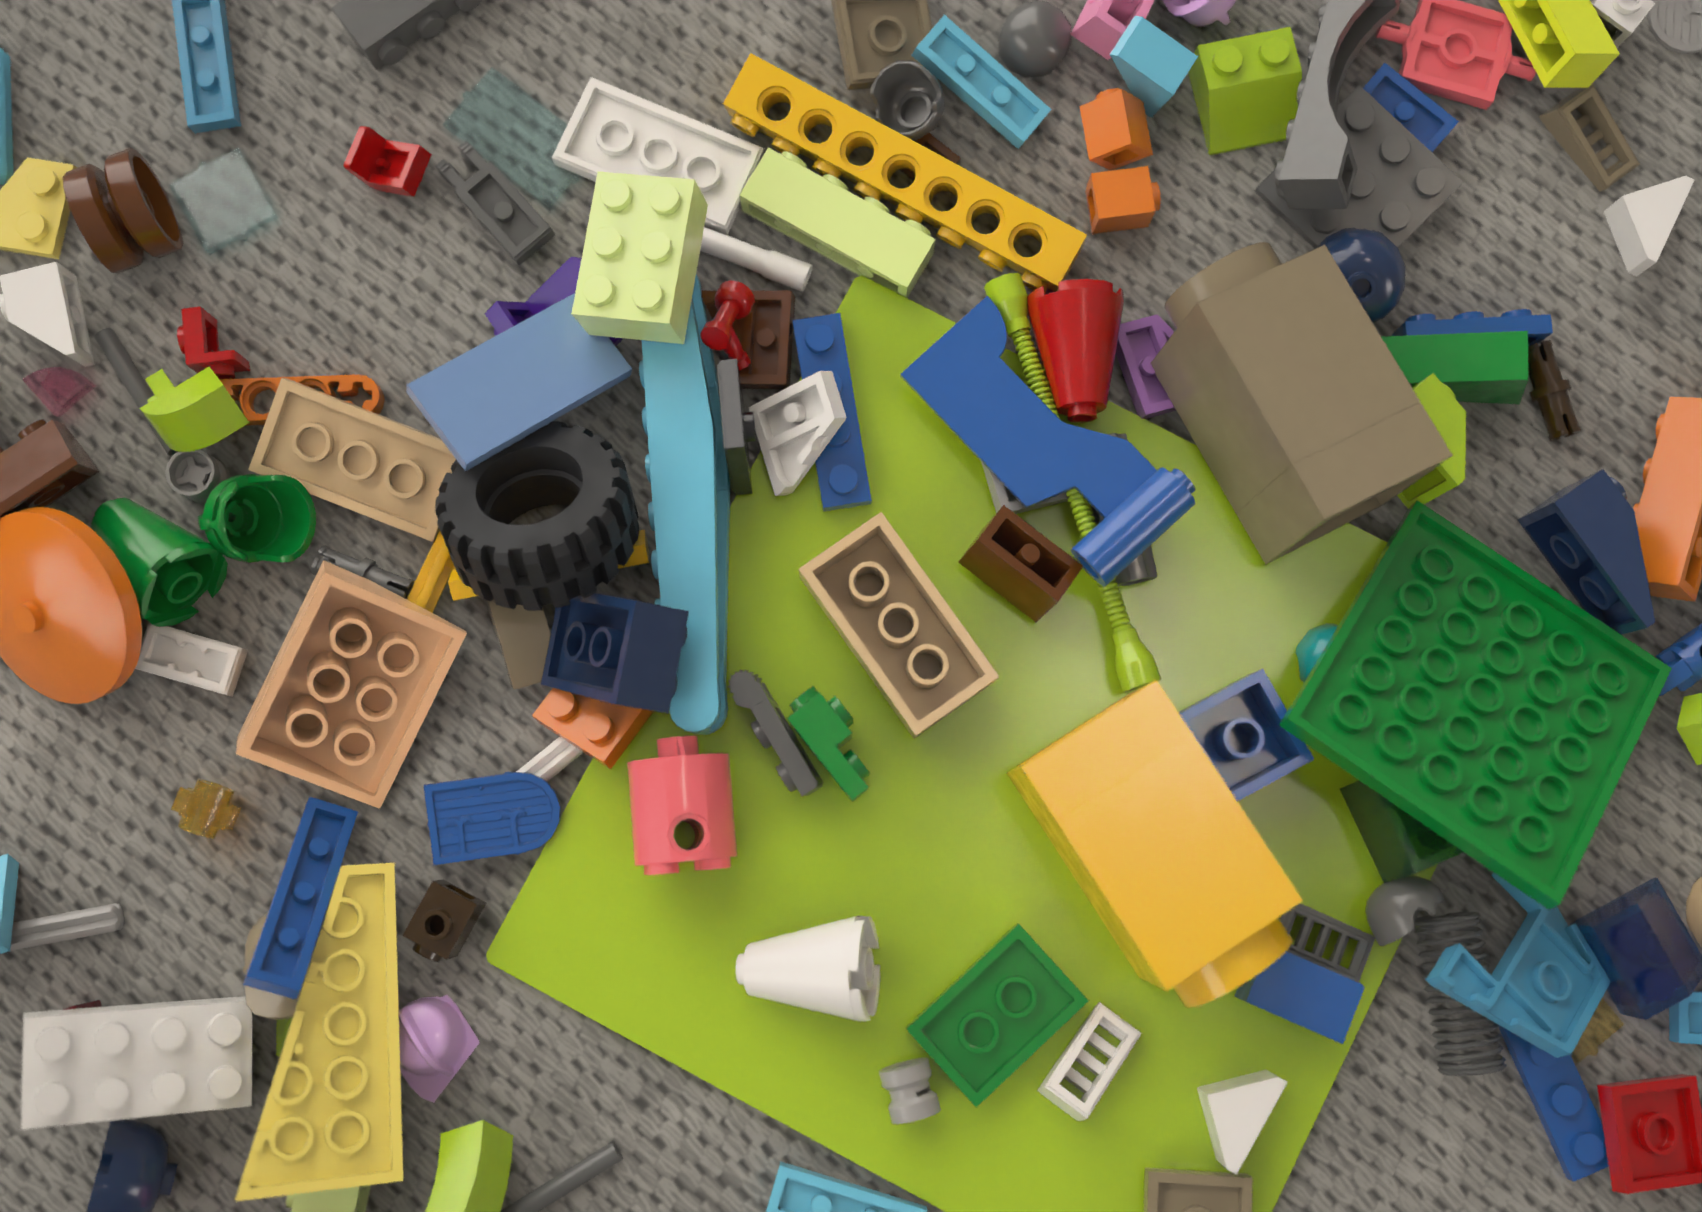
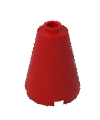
(1077, 343)

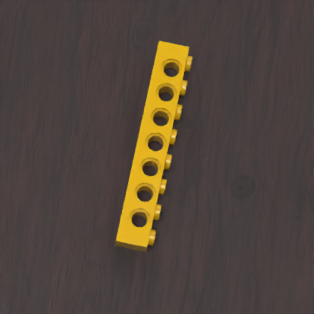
(763, 85)

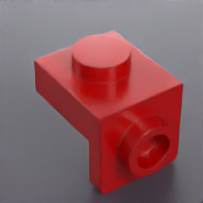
(386, 163)
(201, 345)

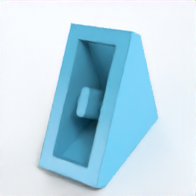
(1151, 63)

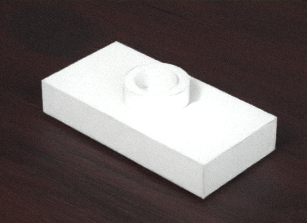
(191, 659)

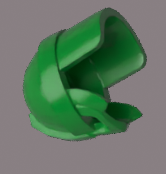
(276, 516)

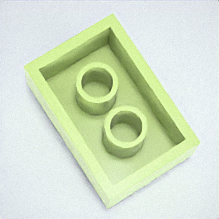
(640, 257)

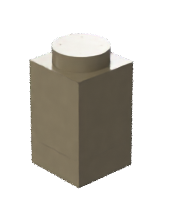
(1292, 396)

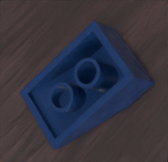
(1596, 550)
(616, 651)

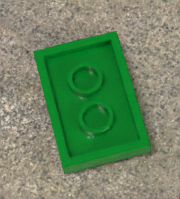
(996, 1014)

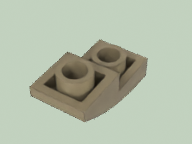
(523, 642)

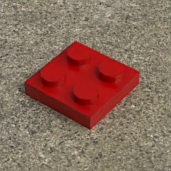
(1652, 1132)

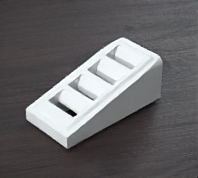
(1051, 1088)

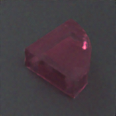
(58, 388)

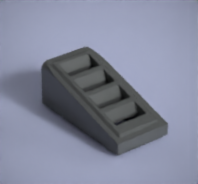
(1328, 924)

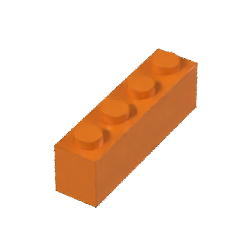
(1672, 503)

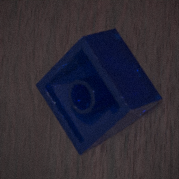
(1643, 950)

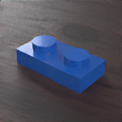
(1410, 107)

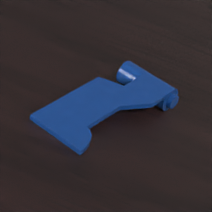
(1041, 454)

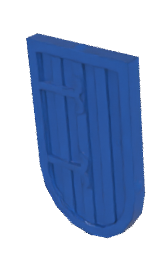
(490, 816)

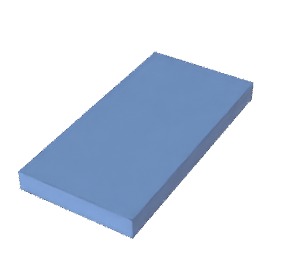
(516, 383)

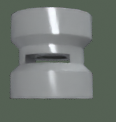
(189, 471)
(910, 1090)

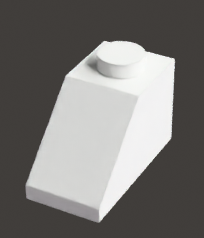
(49, 307)

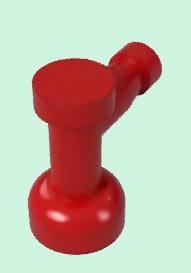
(733, 303)

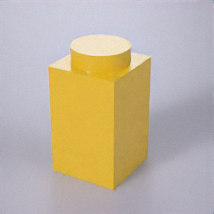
(1161, 848)

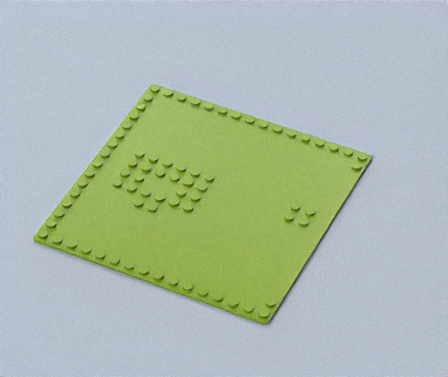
(945, 839)

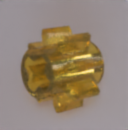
(206, 808)

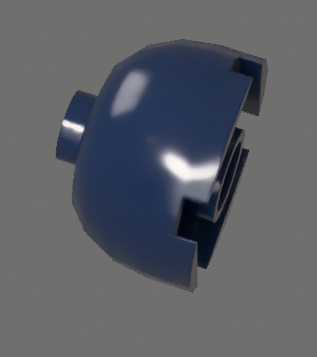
(1370, 267)
(132, 1169)

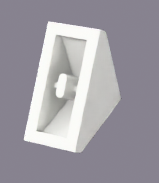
(1644, 221)
(1237, 1112)

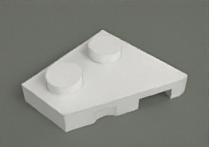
(797, 428)

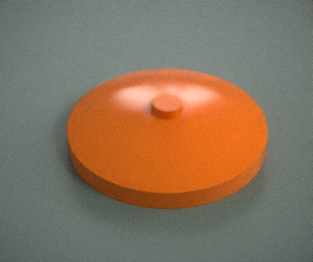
(65, 607)

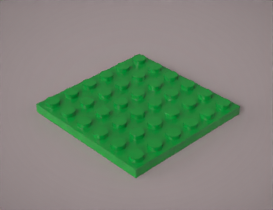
(1479, 703)

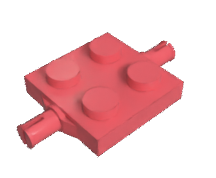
(1457, 51)

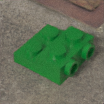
(825, 730)

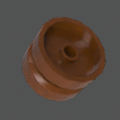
(122, 211)

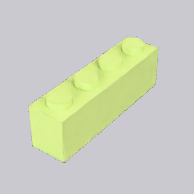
(837, 222)

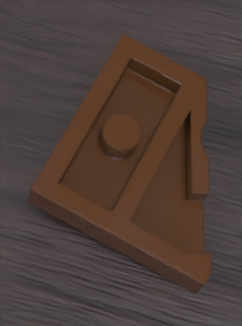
(765, 337)

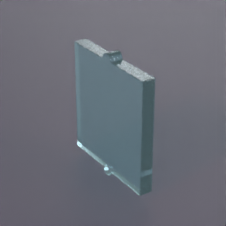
(223, 201)

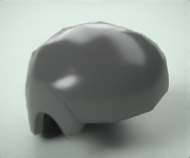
(1034, 39)
(908, 99)
(1396, 906)

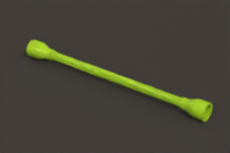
(1133, 660)

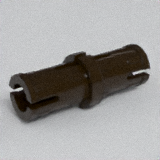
(1551, 391)

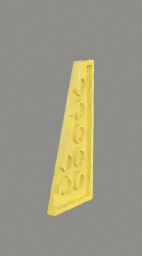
(338, 1078)

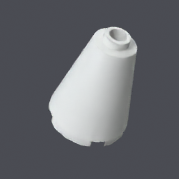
(817, 968)

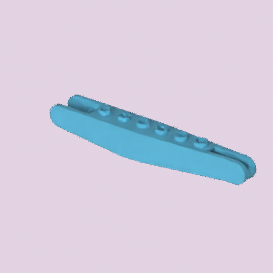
(690, 513)

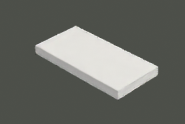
(637, 137)

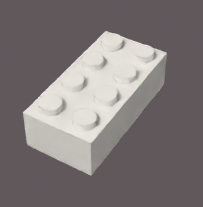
(135, 1061)

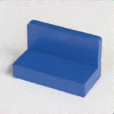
(1305, 995)

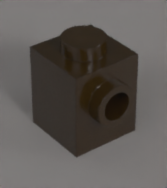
(443, 921)

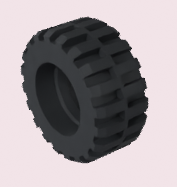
(548, 558)

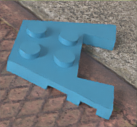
(1541, 985)

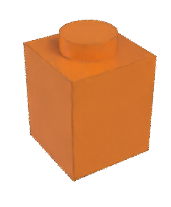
(1115, 129)
(1122, 199)

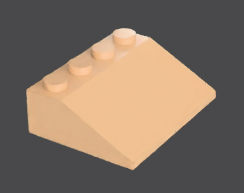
(349, 686)

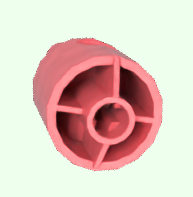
(677, 789)

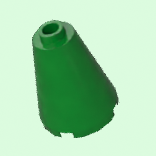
(161, 560)

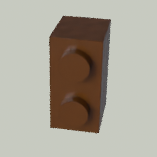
(1020, 564)

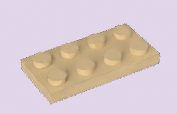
(354, 458)

